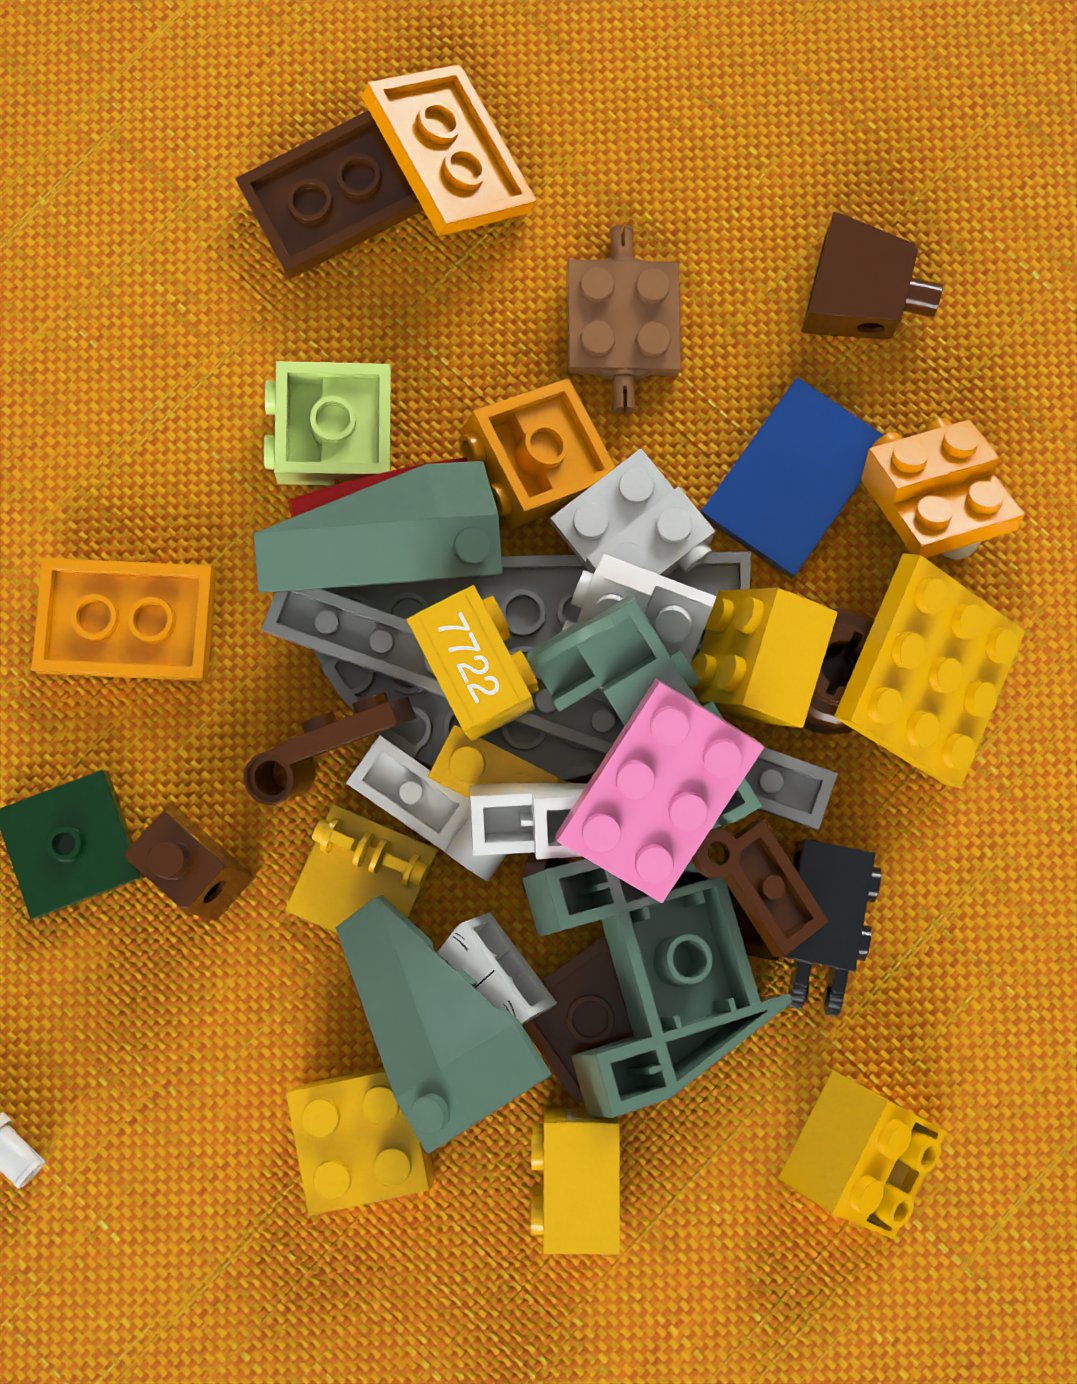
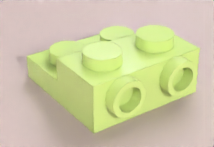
(328, 421)

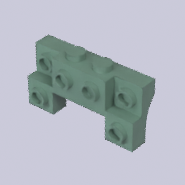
(623, 657)

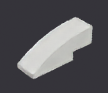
(521, 817)

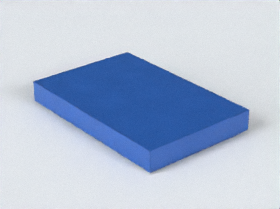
(792, 478)

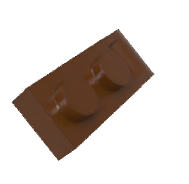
(320, 736)

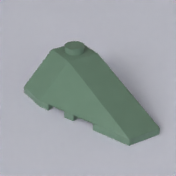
(403, 530)
(437, 1036)

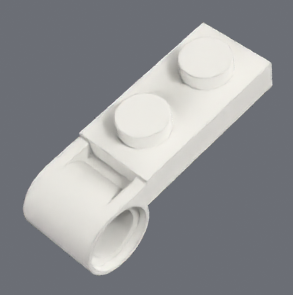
(430, 809)

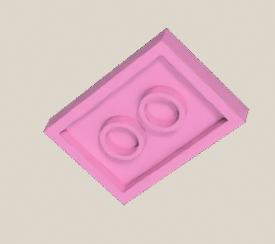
(658, 791)

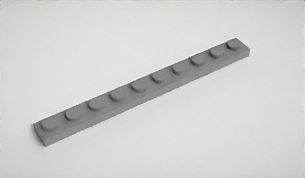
(389, 647)

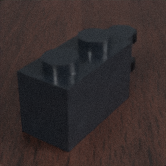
(841, 884)

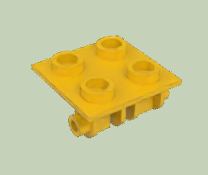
(354, 865)

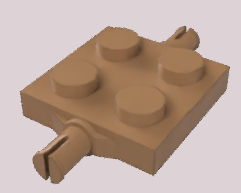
(623, 318)

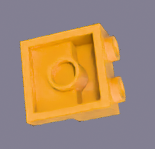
(536, 451)
(940, 487)

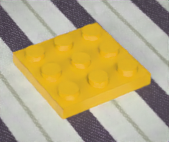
(930, 671)

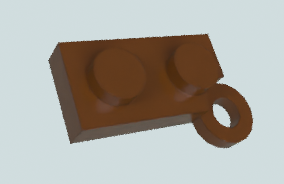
(764, 885)

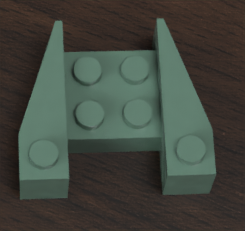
(677, 973)

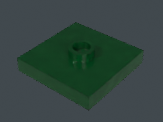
(68, 844)

